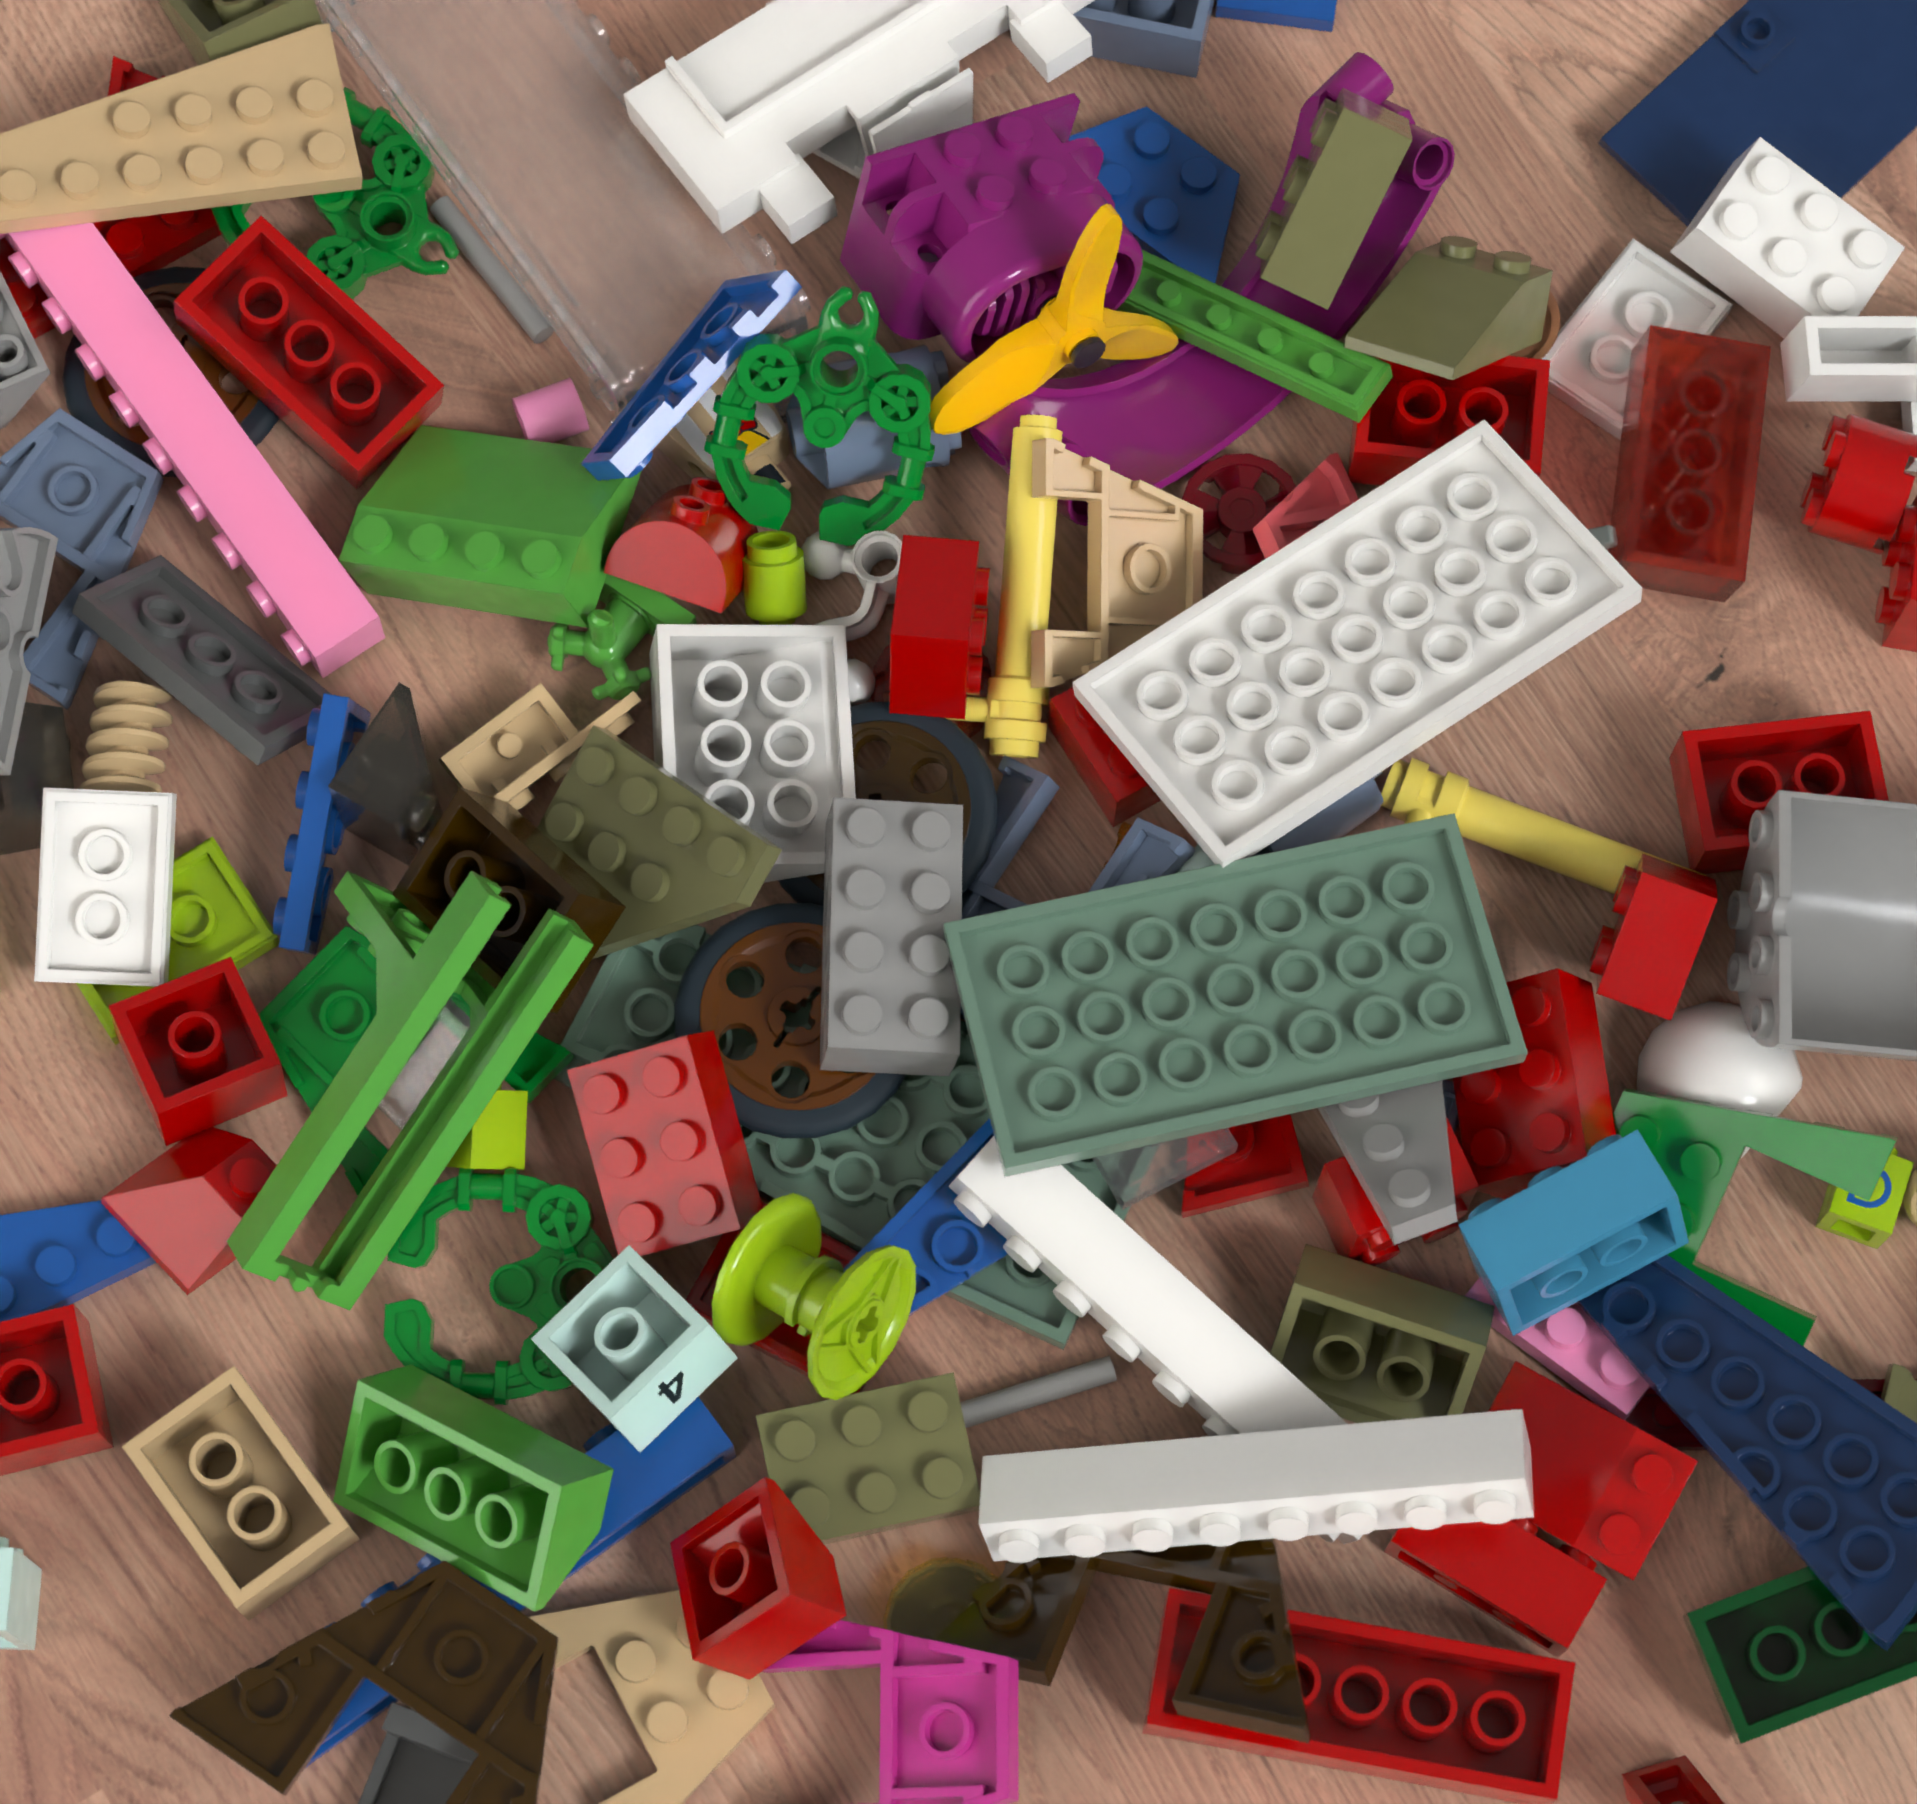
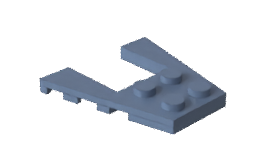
(97, 507)
(1022, 799)

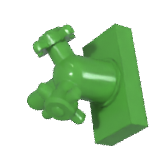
(615, 632)

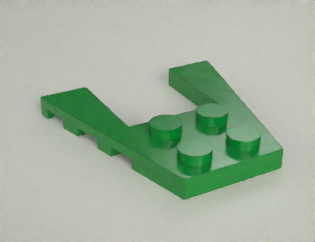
(327, 1012)
(1699, 1154)

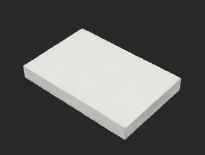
(1596, 342)
(105, 887)

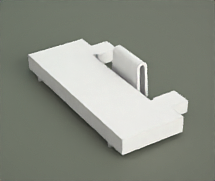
(806, 71)

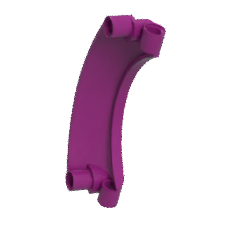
(1182, 407)

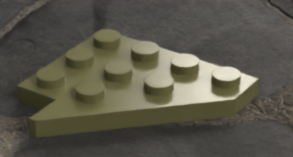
(653, 842)

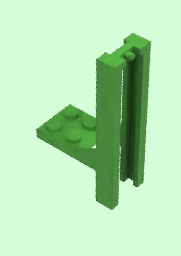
(413, 983)

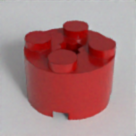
(1861, 483)

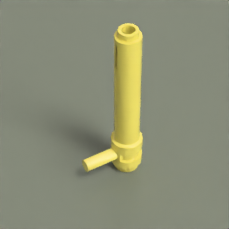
(1011, 706)
(1506, 826)

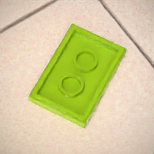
(209, 922)

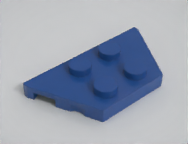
(1167, 189)

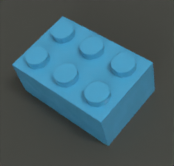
(1574, 1231)

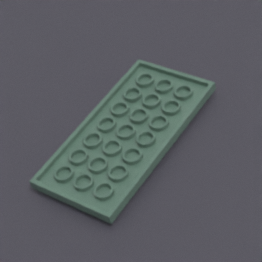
(1232, 994)

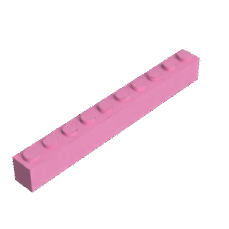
(199, 441)

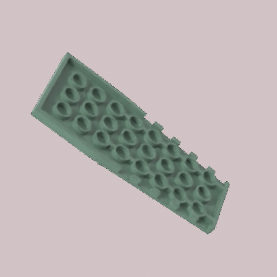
(852, 1175)

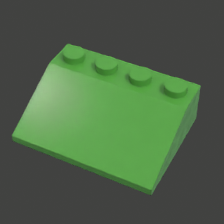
(488, 526)

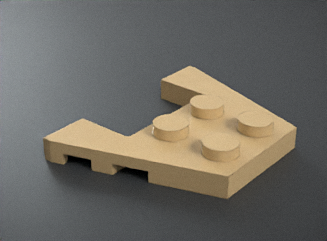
(1139, 563)
(681, 1708)

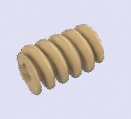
(125, 737)

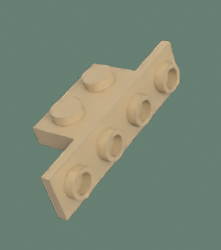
(525, 745)

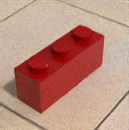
(1507, 1576)

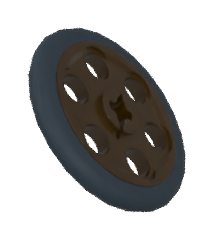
(912, 744)

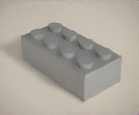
(884, 954)

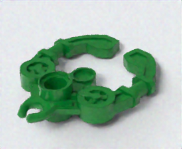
(355, 215)
(829, 403)
(533, 1287)

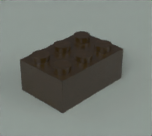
(533, 872)

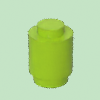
(774, 578)

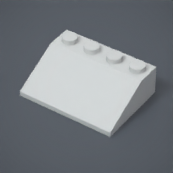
(758, 727)

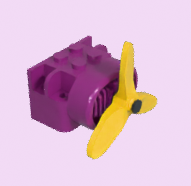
(1003, 253)

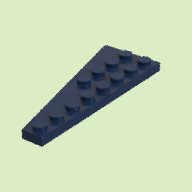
(1787, 1428)

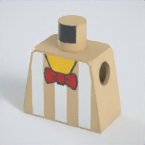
(764, 435)

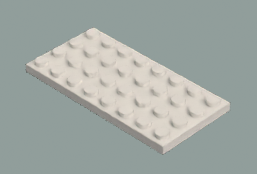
(1355, 644)

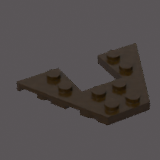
(431, 1645)
(1242, 1656)

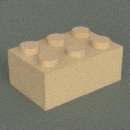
(240, 1493)

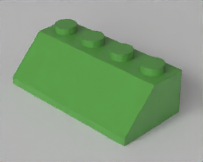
(470, 1483)

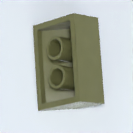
(1379, 1340)

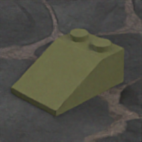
(229, 26)
(1455, 309)

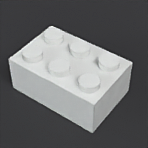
(1785, 243)

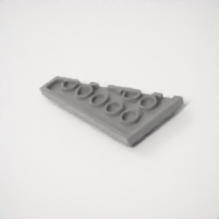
(1399, 1156)

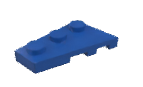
(62, 1257)

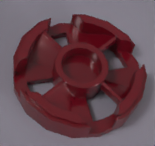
(1237, 509)

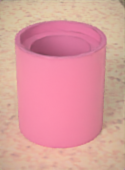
(551, 412)

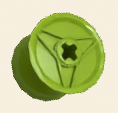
(779, 1278)

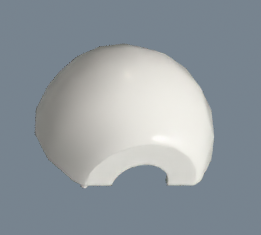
(1715, 1060)

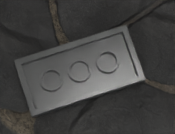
(203, 657)

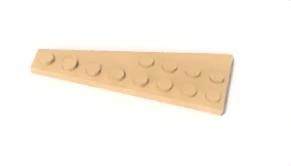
(199, 139)

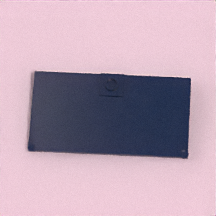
(1807, 76)

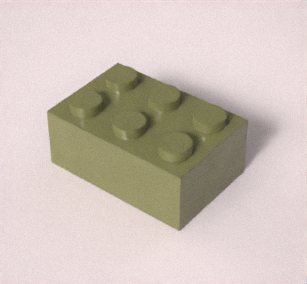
(1332, 196)
(874, 1458)

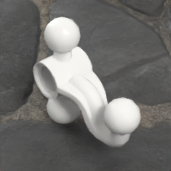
(828, 560)

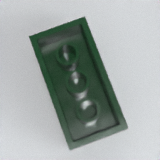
(1791, 1654)

